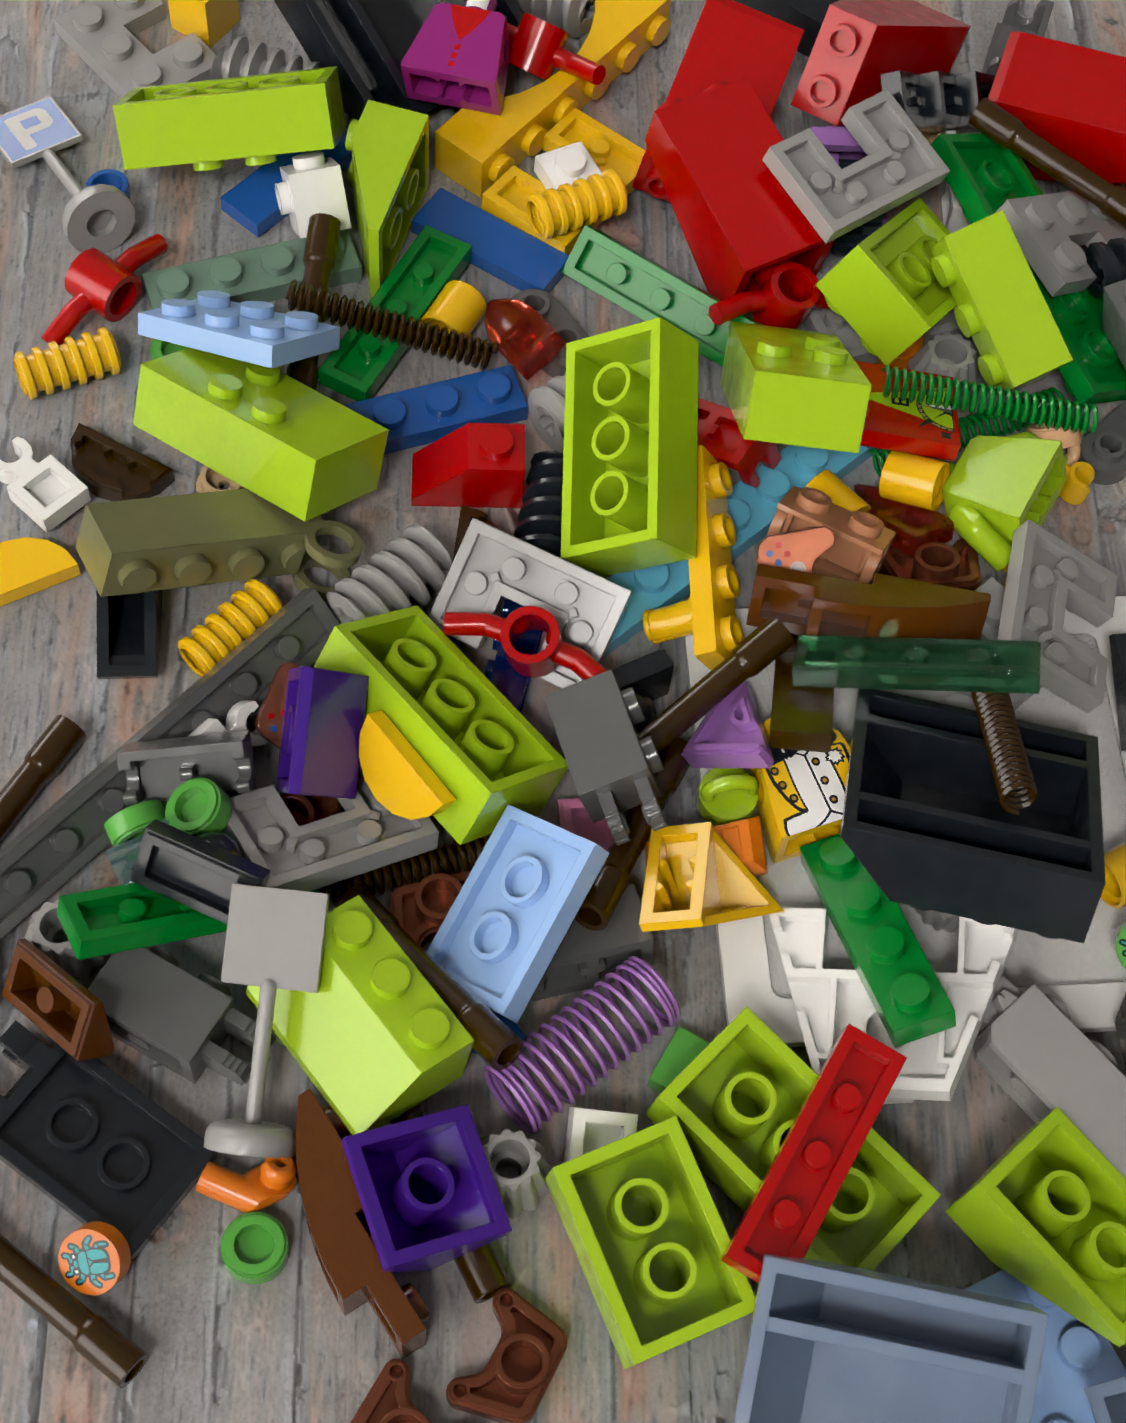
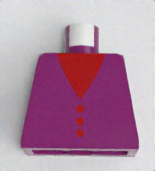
(460, 57)

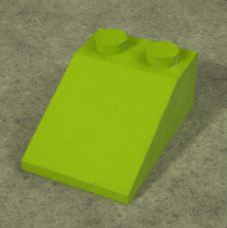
(387, 181)
(889, 283)
(1055, 1222)

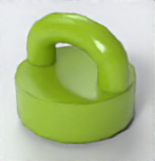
(727, 795)

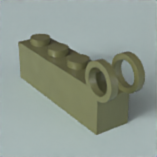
(205, 541)

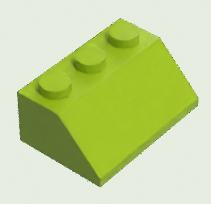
(999, 303)
(376, 1028)

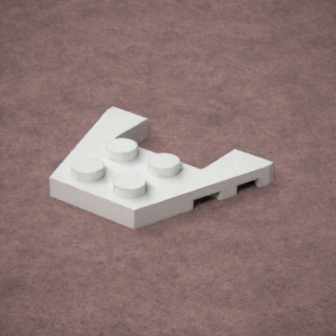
(836, 997)

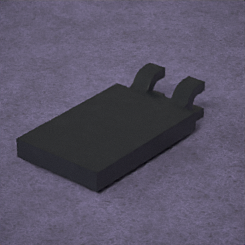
(95, 1140)

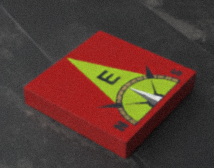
(907, 425)

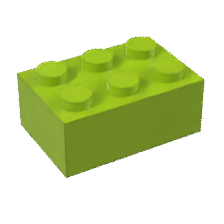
(649, 1241)

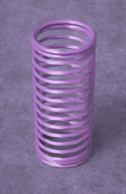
(496, 1079)

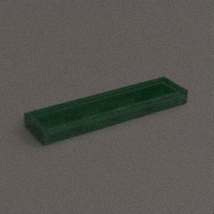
(917, 664)

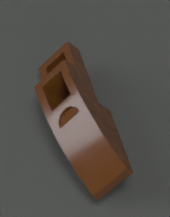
(885, 608)
(338, 1230)

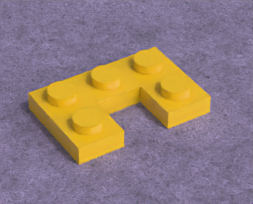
(609, 150)

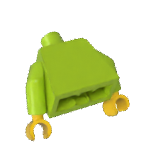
(1004, 485)

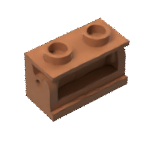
(858, 536)

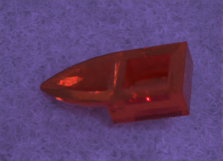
(521, 335)
(912, 524)

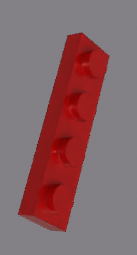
(816, 1153)

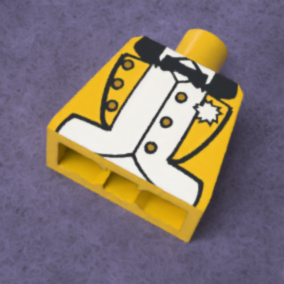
(801, 796)

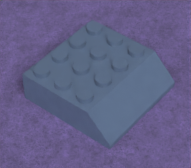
(885, 1350)

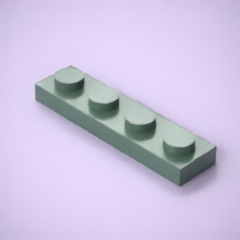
(249, 274)

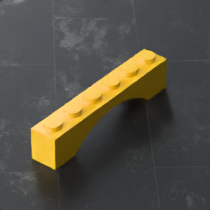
(482, 146)

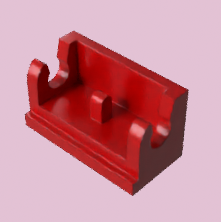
(724, 441)

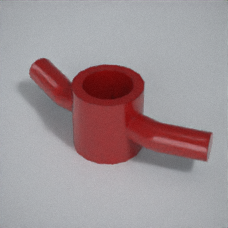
(539, 49)
(103, 286)
(781, 302)
(510, 629)

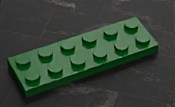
(982, 180)

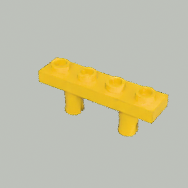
(713, 579)

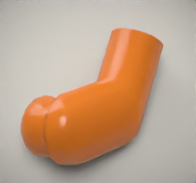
(251, 1190)

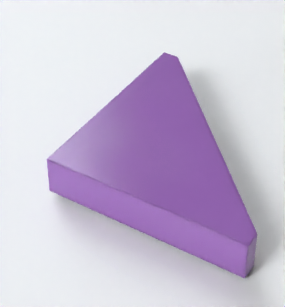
(731, 735)

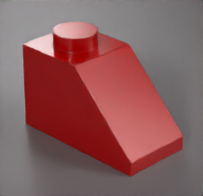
(472, 468)

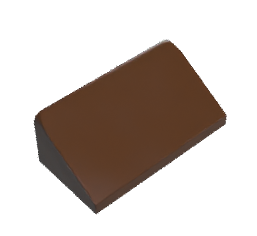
(57, 1004)

